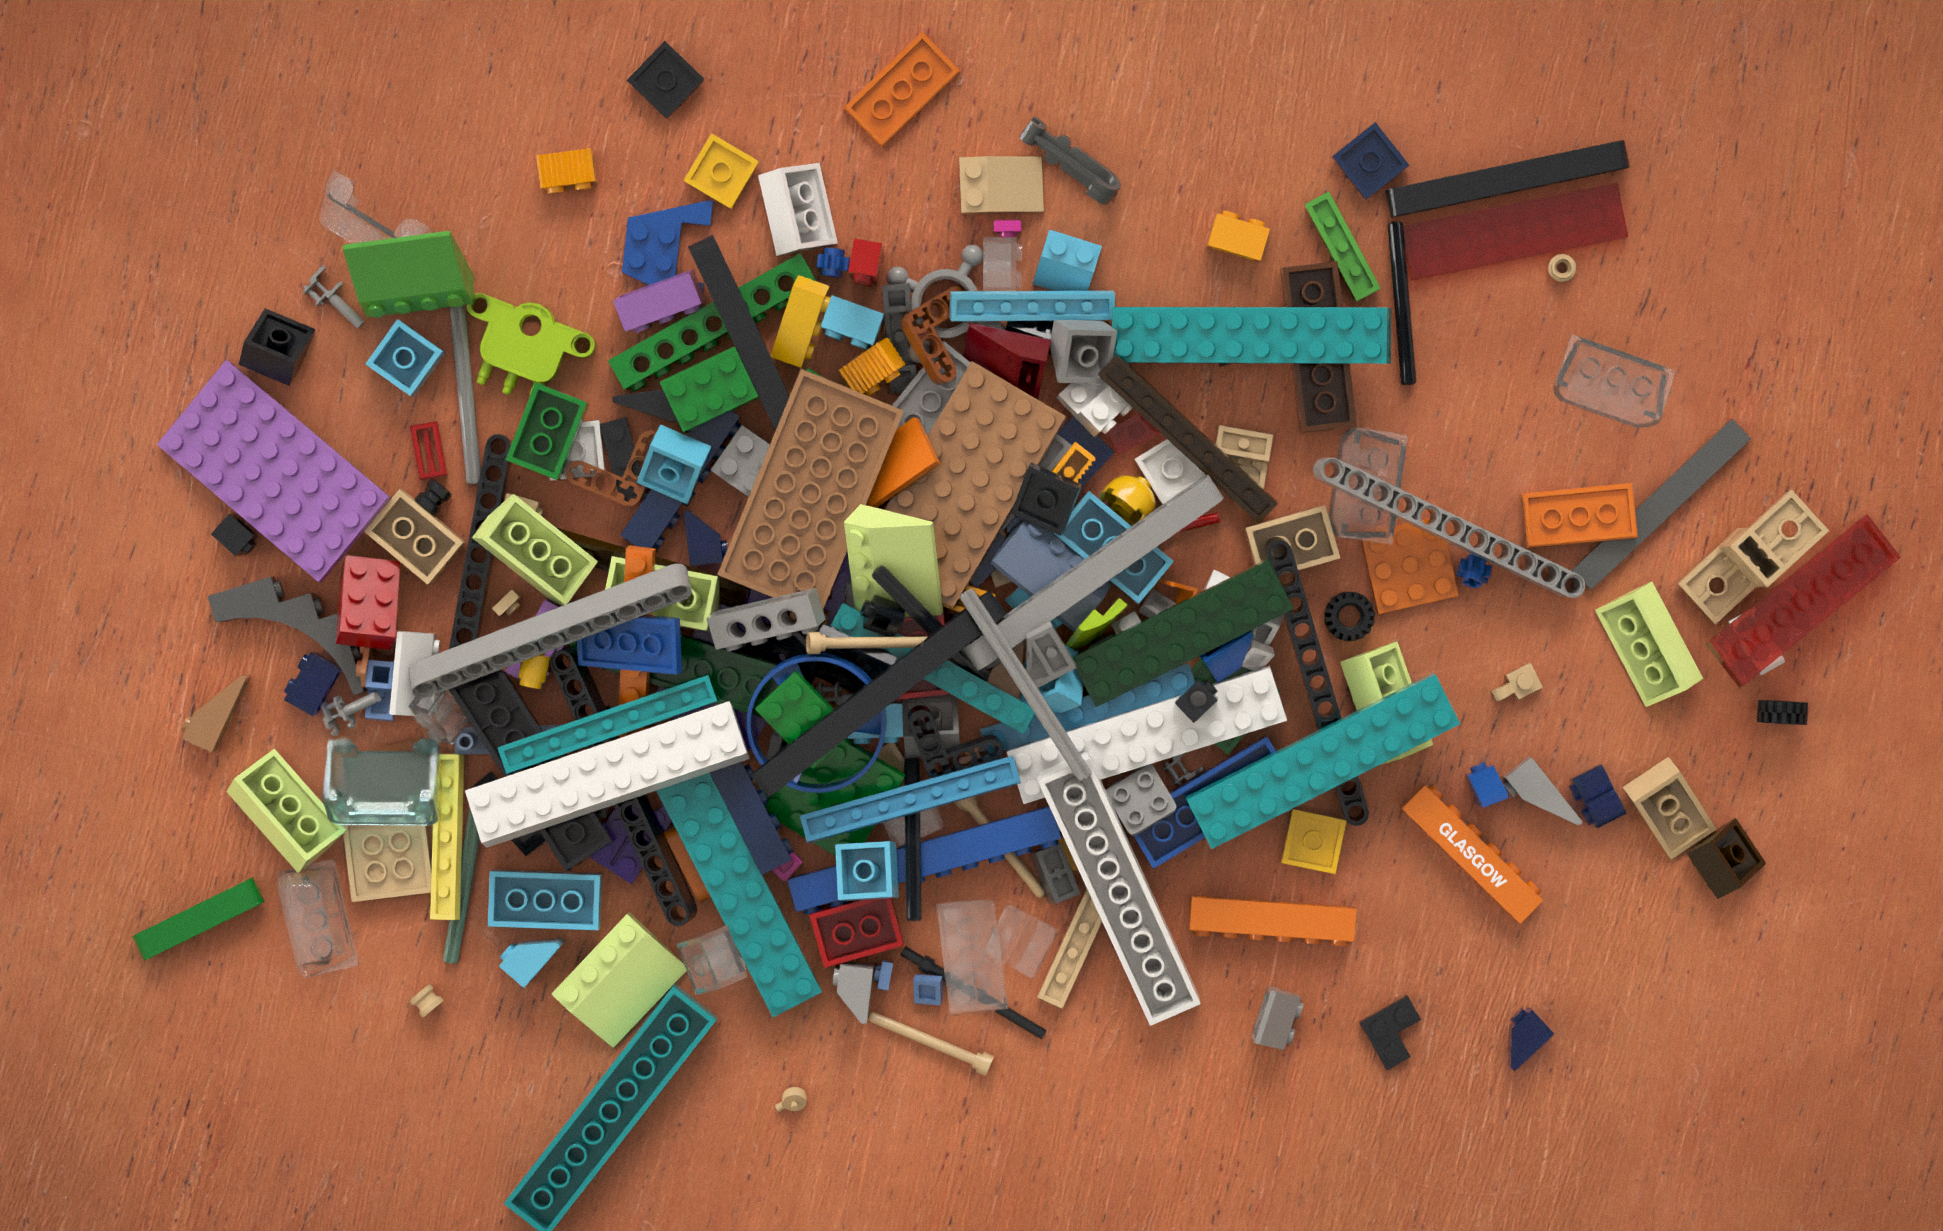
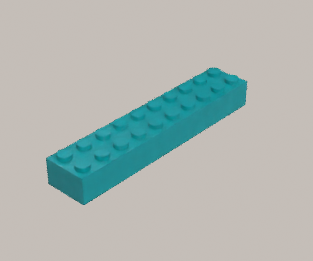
(1253, 335)
(1322, 760)
(740, 893)
(611, 1110)

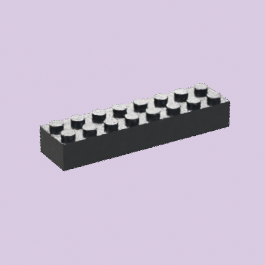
(502, 718)

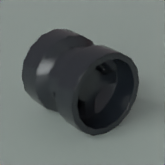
(433, 496)

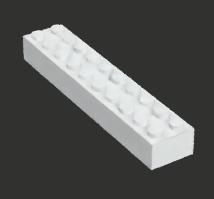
(1158, 731)
(607, 774)
(1119, 891)

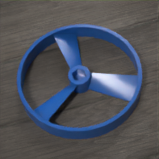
(876, 725)

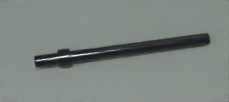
(926, 964)

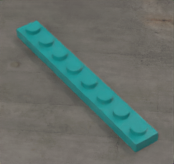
(950, 678)
(607, 724)

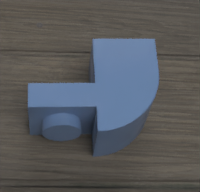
(380, 679)

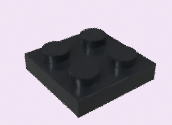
(665, 80)
(1046, 499)

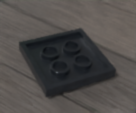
(870, 660)

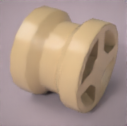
(426, 1000)

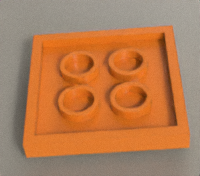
(1410, 570)

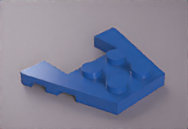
(654, 241)

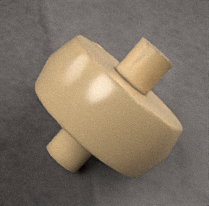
(792, 1099)

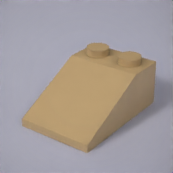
(1001, 185)
(1669, 808)

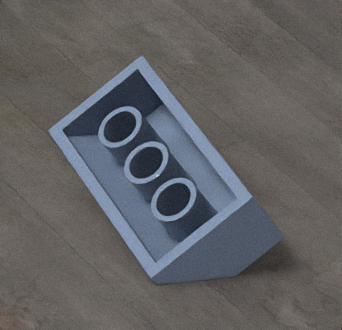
(1036, 558)

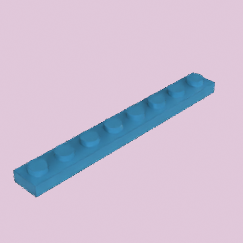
(1158, 689)
(910, 799)

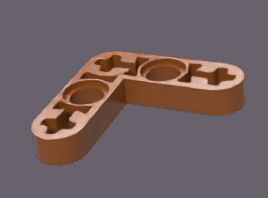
(926, 331)
(628, 478)

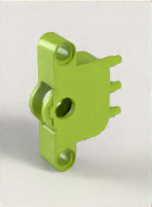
(523, 355)

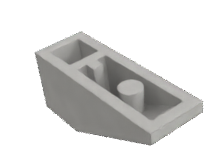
(1533, 786)

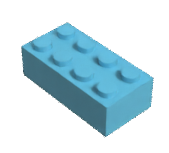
(1093, 526)
(545, 899)

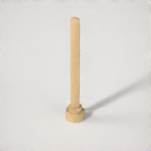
(816, 642)
(970, 806)
(980, 1062)

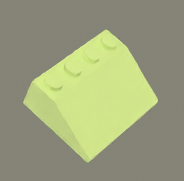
(902, 546)
(620, 980)

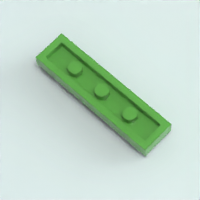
(1342, 246)

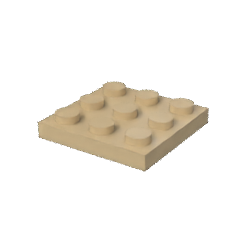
(387, 861)

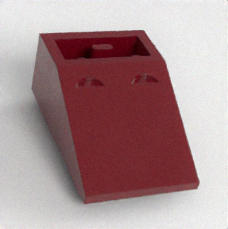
(1009, 355)

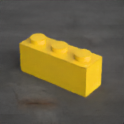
(801, 321)

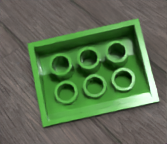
(409, 274)

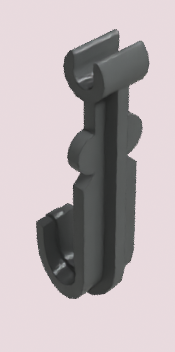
(1099, 180)

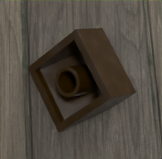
(1726, 859)

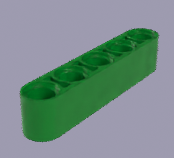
(198, 919)

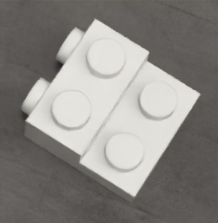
(1094, 405)

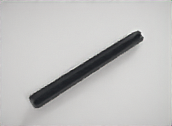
(1402, 303)
(921, 615)
(912, 848)

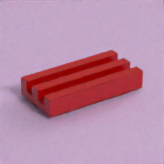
(438, 443)

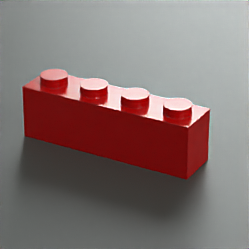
(865, 262)

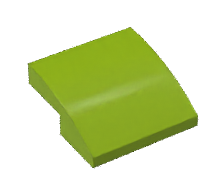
(1095, 625)

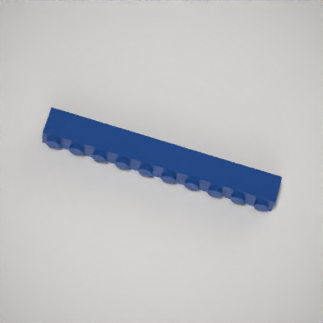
(942, 854)

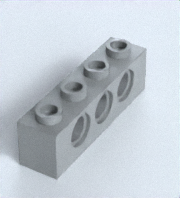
(804, 604)

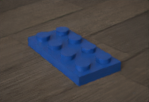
(636, 645)

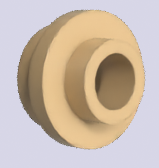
(1570, 265)

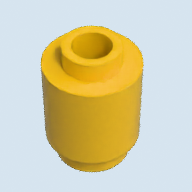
(534, 671)

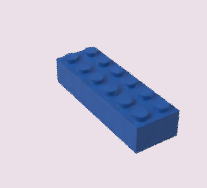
(1181, 828)

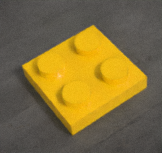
(721, 171)
(1313, 841)

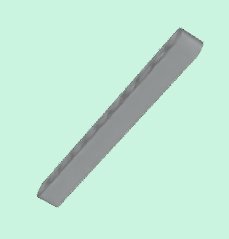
(1462, 529)
(1099, 567)
(550, 630)

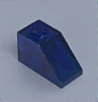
(704, 542)
(1526, 1036)

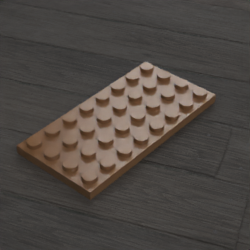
(983, 451)
(808, 486)

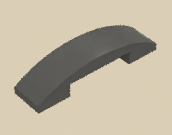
(897, 304)

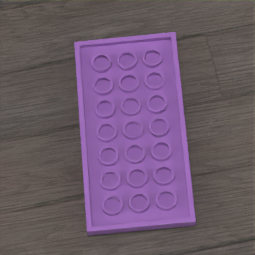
(274, 471)

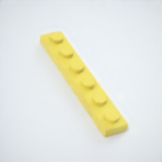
(448, 840)

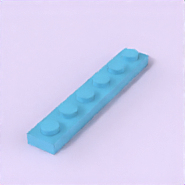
(1031, 305)

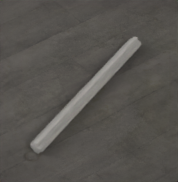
(465, 394)
(1025, 685)

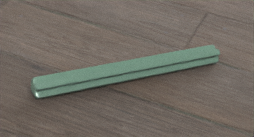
(468, 861)

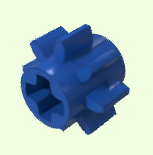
(833, 262)
(1474, 571)

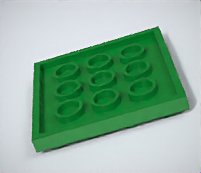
(838, 765)

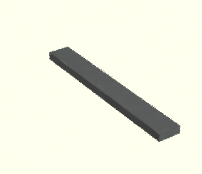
(1665, 501)

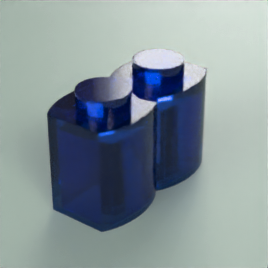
(1597, 796)

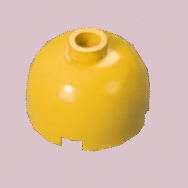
(1129, 498)

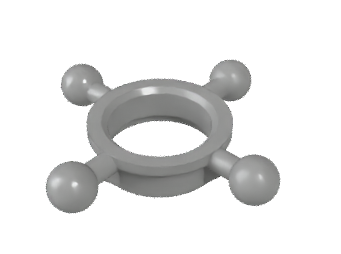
(971, 257)

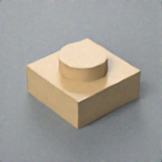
(508, 603)

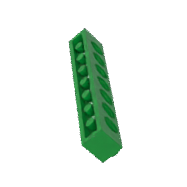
(624, 363)

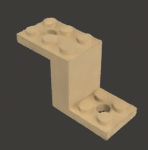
(1753, 556)

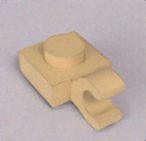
(1520, 682)

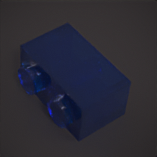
(312, 683)

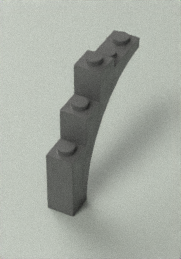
(264, 601)

